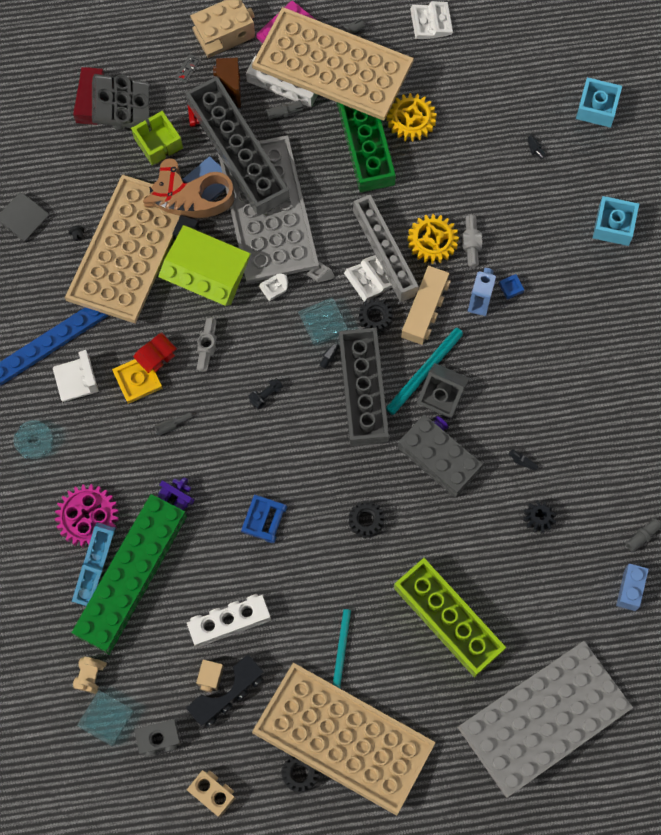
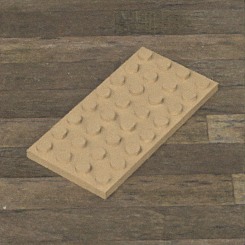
(333, 63)
(123, 254)
(344, 738)

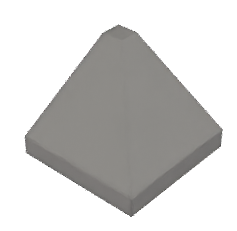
(321, 274)

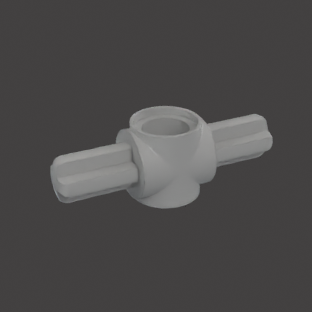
(472, 241)
(206, 352)

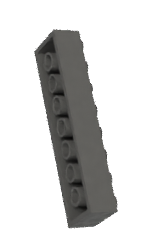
(237, 146)

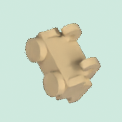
(87, 676)

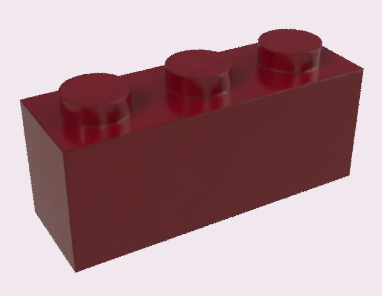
(83, 103)

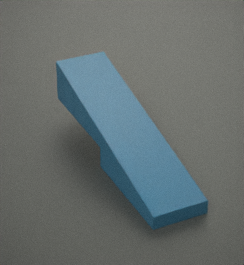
(93, 563)

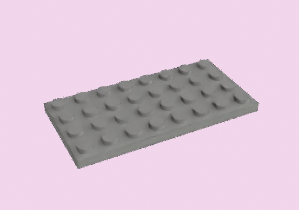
(282, 236)
(544, 718)

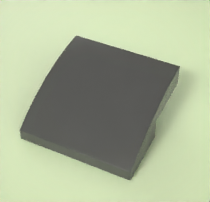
(22, 216)

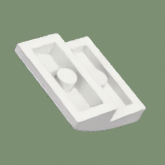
(431, 20)
(368, 278)

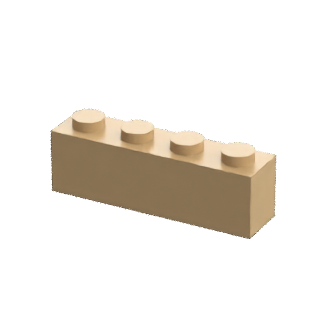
(425, 305)

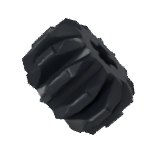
(545, 512)

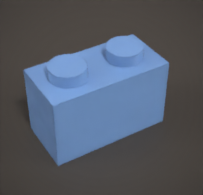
(632, 587)

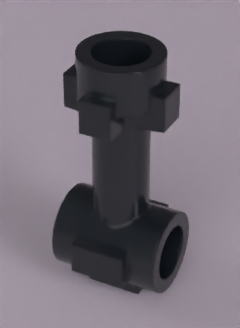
(258, 399)

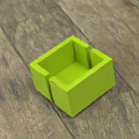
(160, 140)

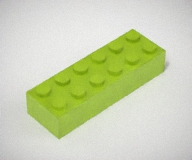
(449, 617)

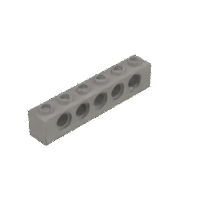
(385, 248)

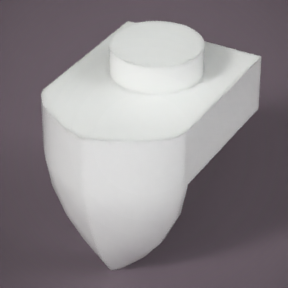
(274, 286)

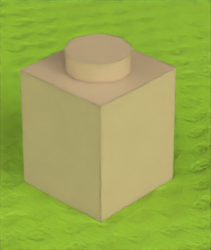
(209, 676)

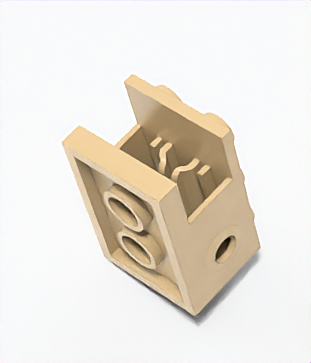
(223, 26)

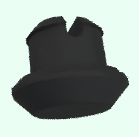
(77, 232)

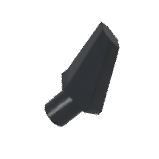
(535, 147)
(329, 355)
(522, 460)

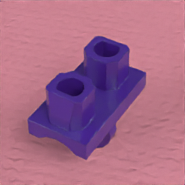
(167, 491)

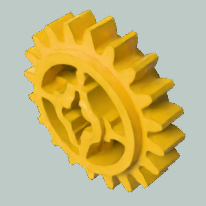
(413, 126)
(439, 231)

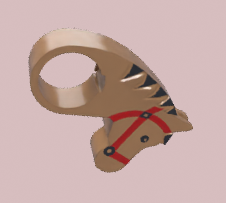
(186, 198)

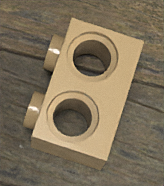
(208, 797)

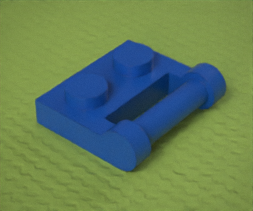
(257, 517)

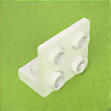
(75, 378)

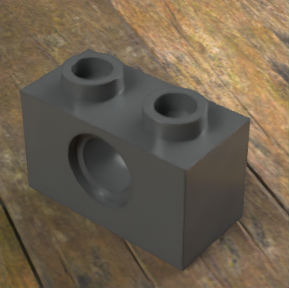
(146, 734)

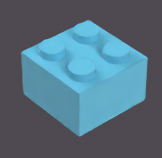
(599, 102)
(615, 221)

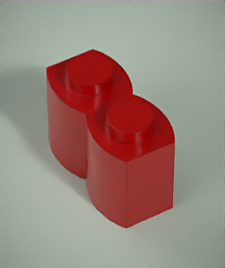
(155, 353)

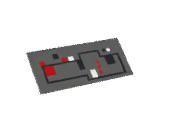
(187, 68)

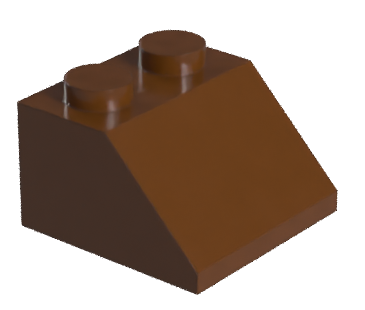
(229, 75)

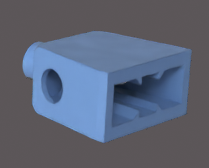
(483, 288)

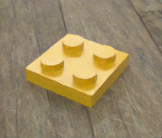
(136, 381)

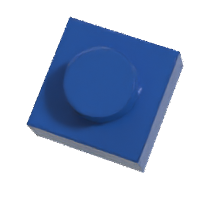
(511, 286)

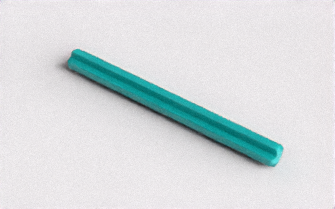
(423, 372)

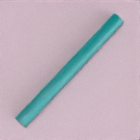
(341, 648)

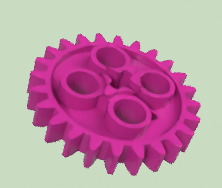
(76, 502)

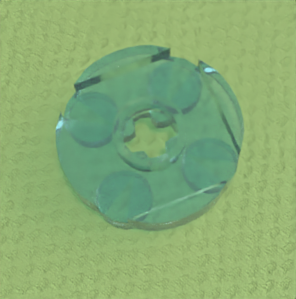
(41, 447)

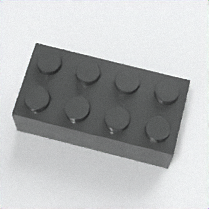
(439, 456)

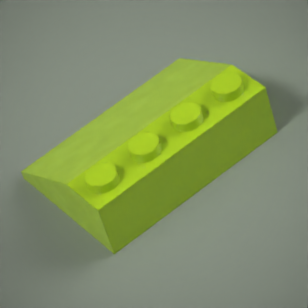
(205, 265)

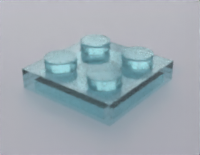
(322, 321)
(105, 718)

